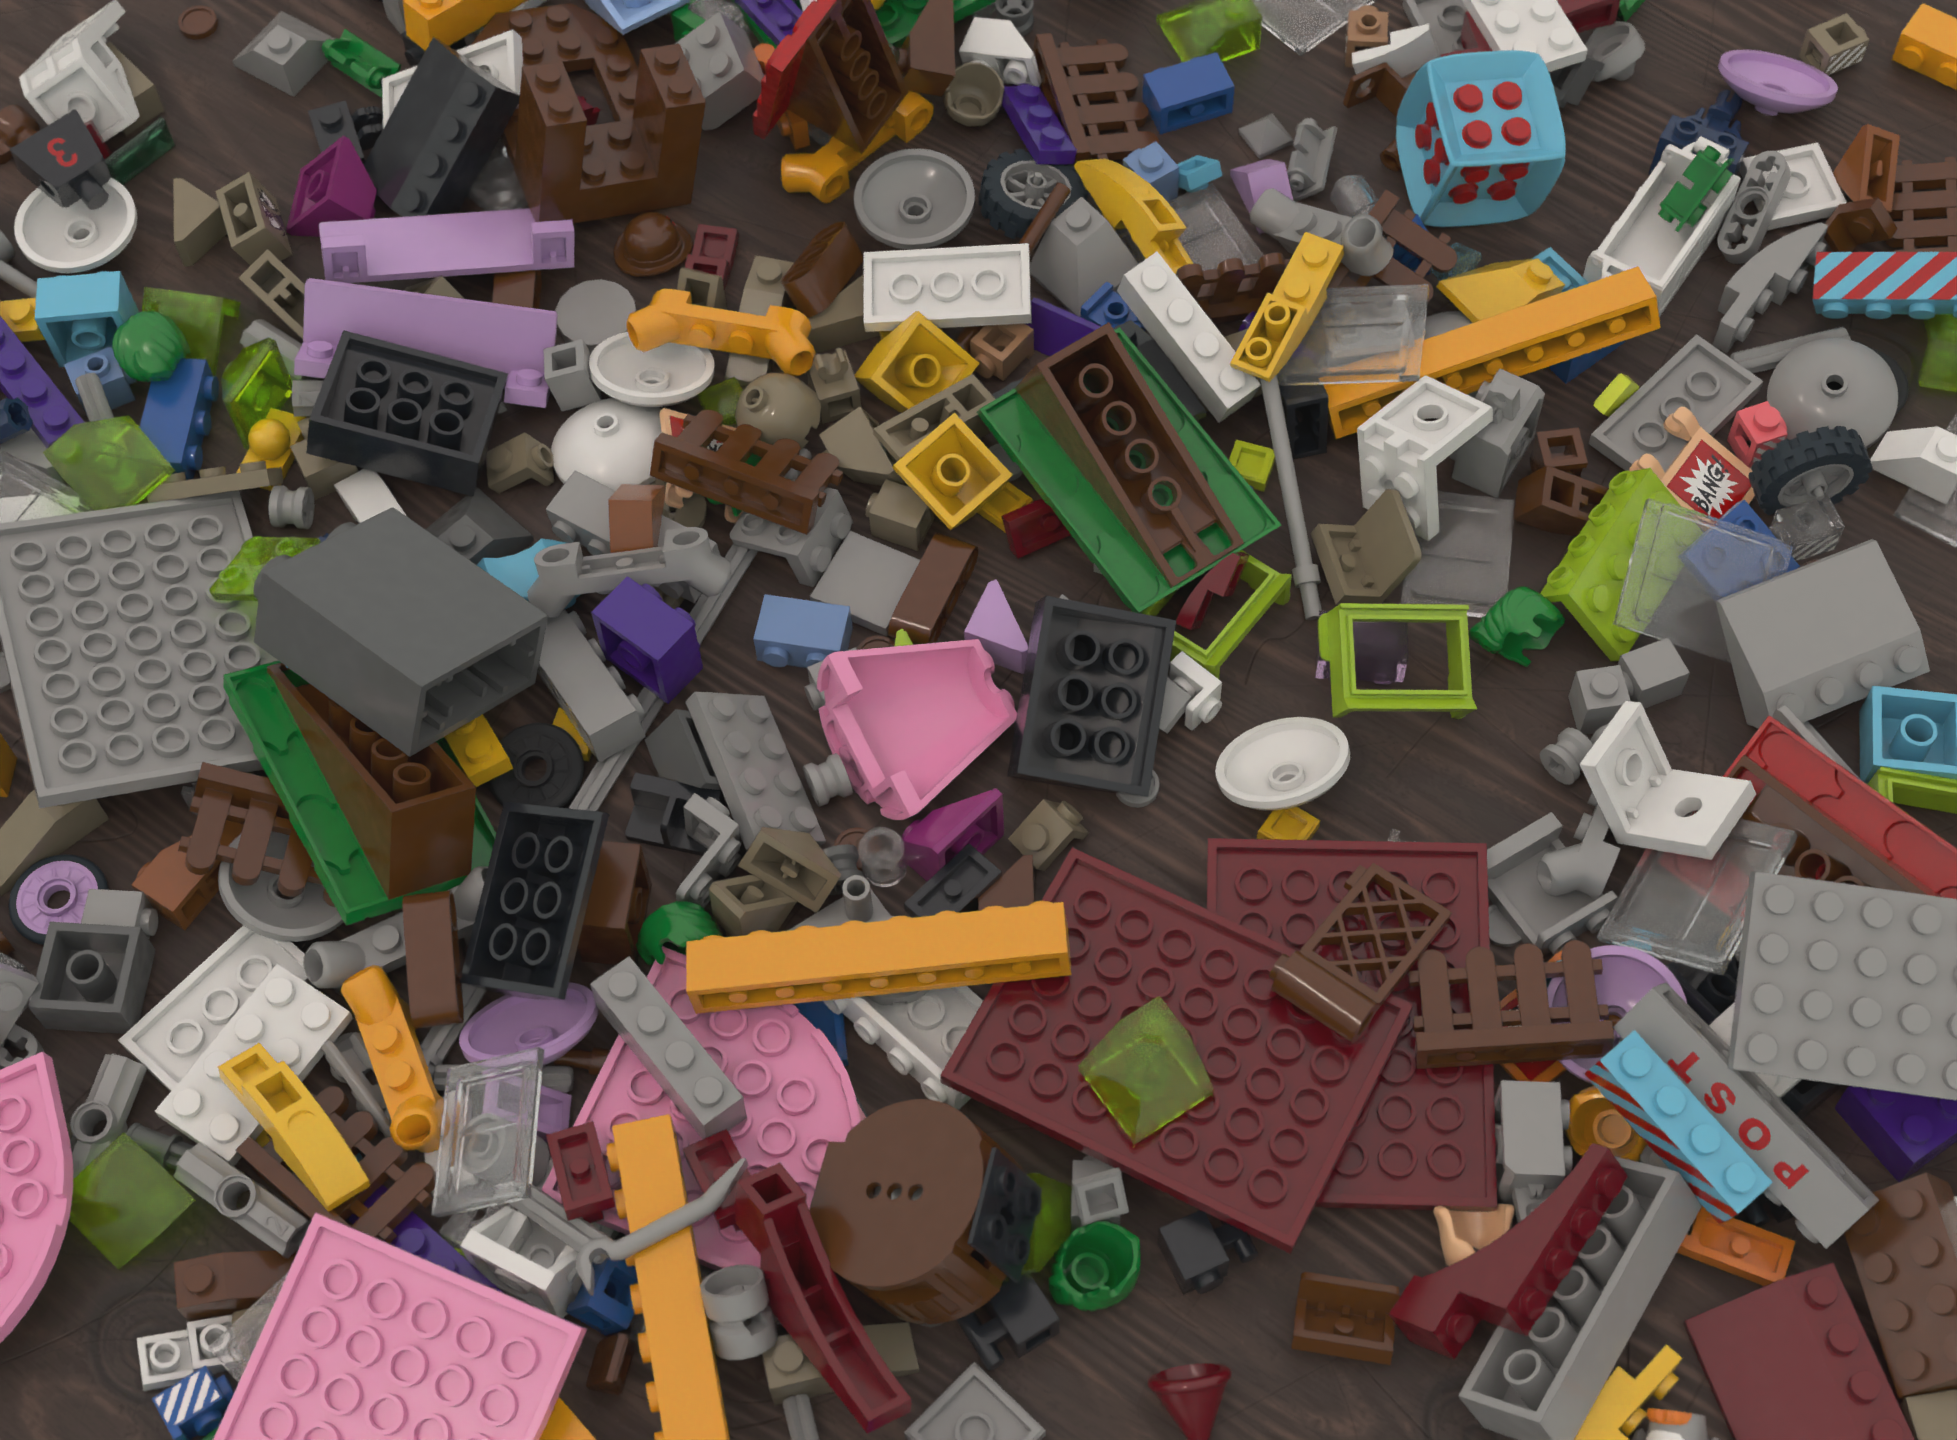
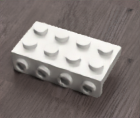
(916, 1034)

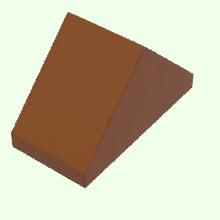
(1870, 166)
(635, 517)

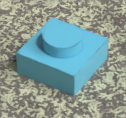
(1198, 172)

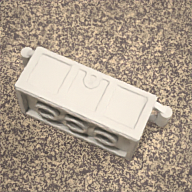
(1651, 242)

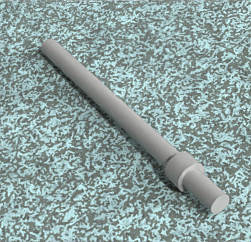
(1306, 573)

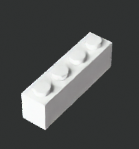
(1187, 336)

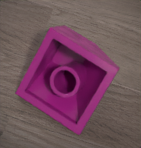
(331, 190)
(949, 829)

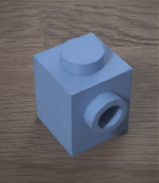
(1156, 168)
(111, 375)

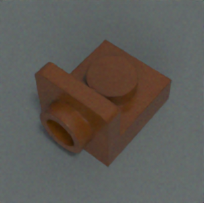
(1858, 224)

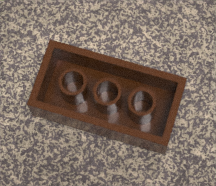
(1909, 1280)

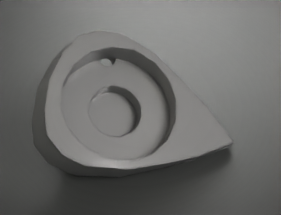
(1617, 48)

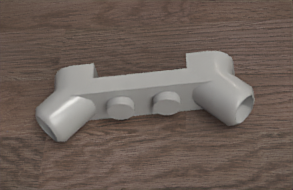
(1287, 221)
(683, 558)
(1582, 865)
(383, 944)

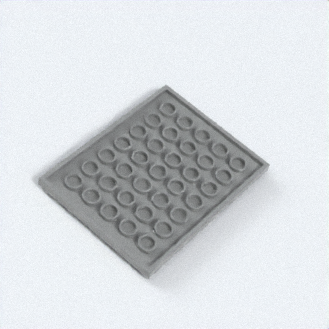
(124, 646)

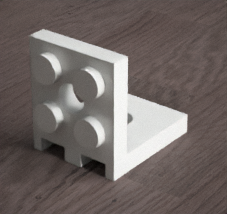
(1404, 450)
(1649, 800)

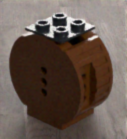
(924, 1211)

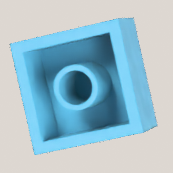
(82, 312)
(1908, 732)

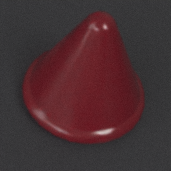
(1192, 1395)

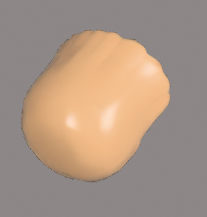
(1469, 1228)

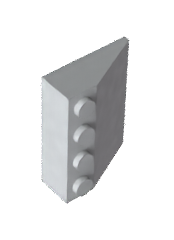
(1821, 635)

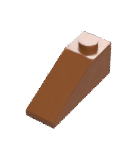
(174, 889)

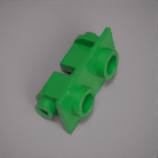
(360, 60)
(1708, 176)

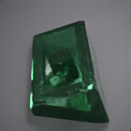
(140, 152)

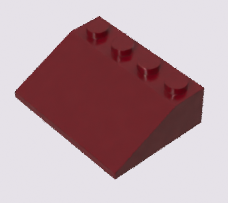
(1796, 1364)

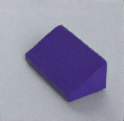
(1056, 327)

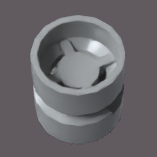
(738, 1312)

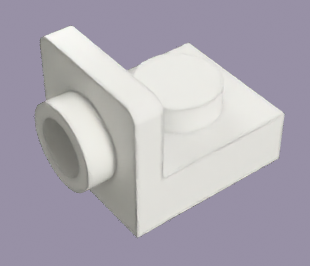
(1200, 685)

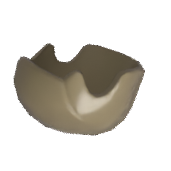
(974, 94)

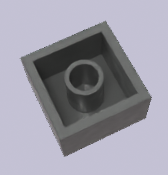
(92, 977)

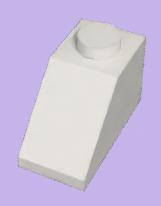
(1920, 460)

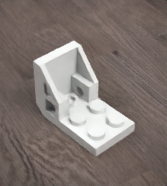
(83, 76)
(526, 1258)

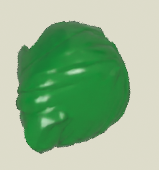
(149, 346)
(1518, 623)
(671, 928)
(1095, 1267)

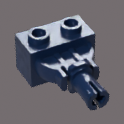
(1713, 127)

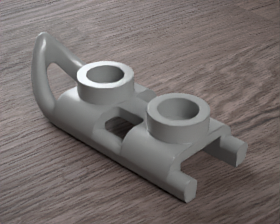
(350, 1069)

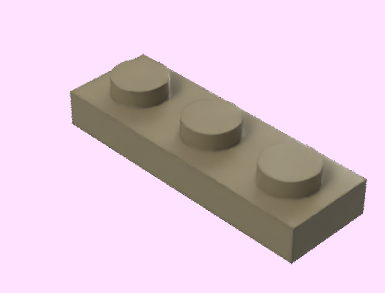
(216, 481)

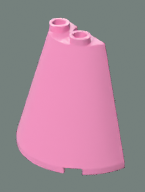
(910, 718)

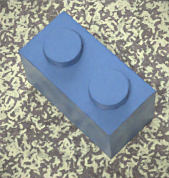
(800, 631)

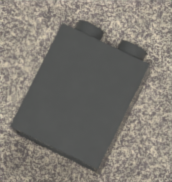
(398, 629)

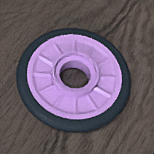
(35, 886)

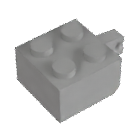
(723, 68)
(1496, 450)
(1530, 1143)

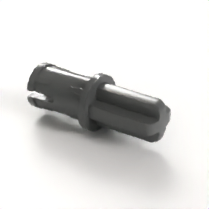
(161, 1147)

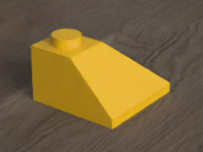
(1500, 287)
(914, 364)
(953, 472)

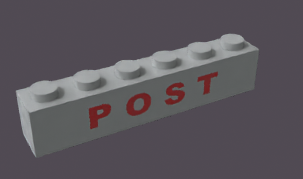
(1802, 1168)

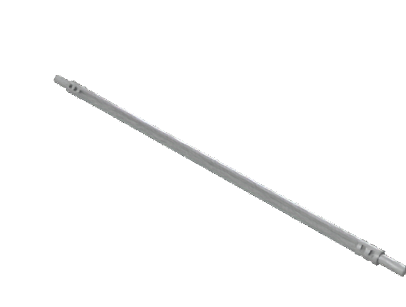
(604, 776)

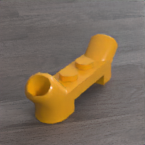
(827, 170)
(674, 319)
(396, 1059)

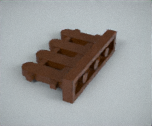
(1084, 118)
(1925, 204)
(1411, 237)
(1233, 288)
(746, 487)
(251, 801)
(1489, 1041)
(378, 1164)

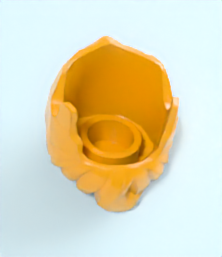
(1598, 1122)

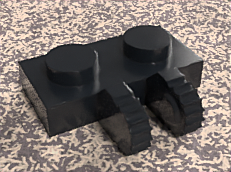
(335, 121)

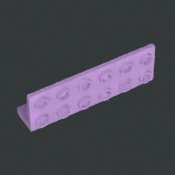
(443, 246)
(456, 328)

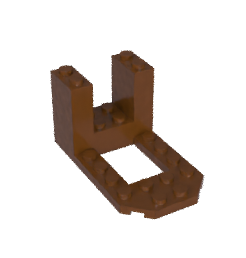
(604, 168)

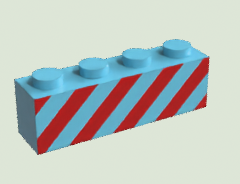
(1885, 284)
(1678, 1127)

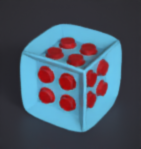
(1480, 138)

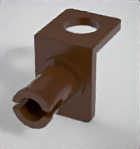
(1384, 85)

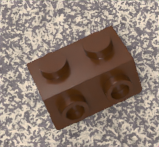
(1344, 1318)

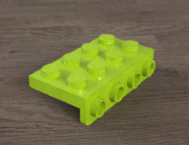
(1598, 559)

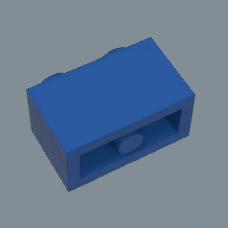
(1188, 93)

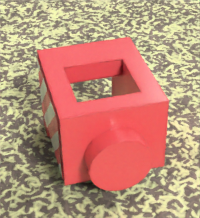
(1761, 426)

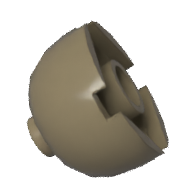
(779, 407)

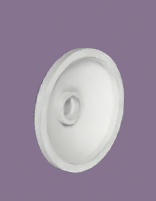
(75, 236)
(651, 378)
(608, 443)
(1283, 763)

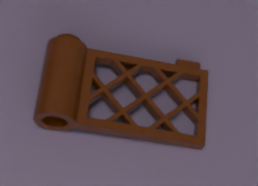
(1324, 986)

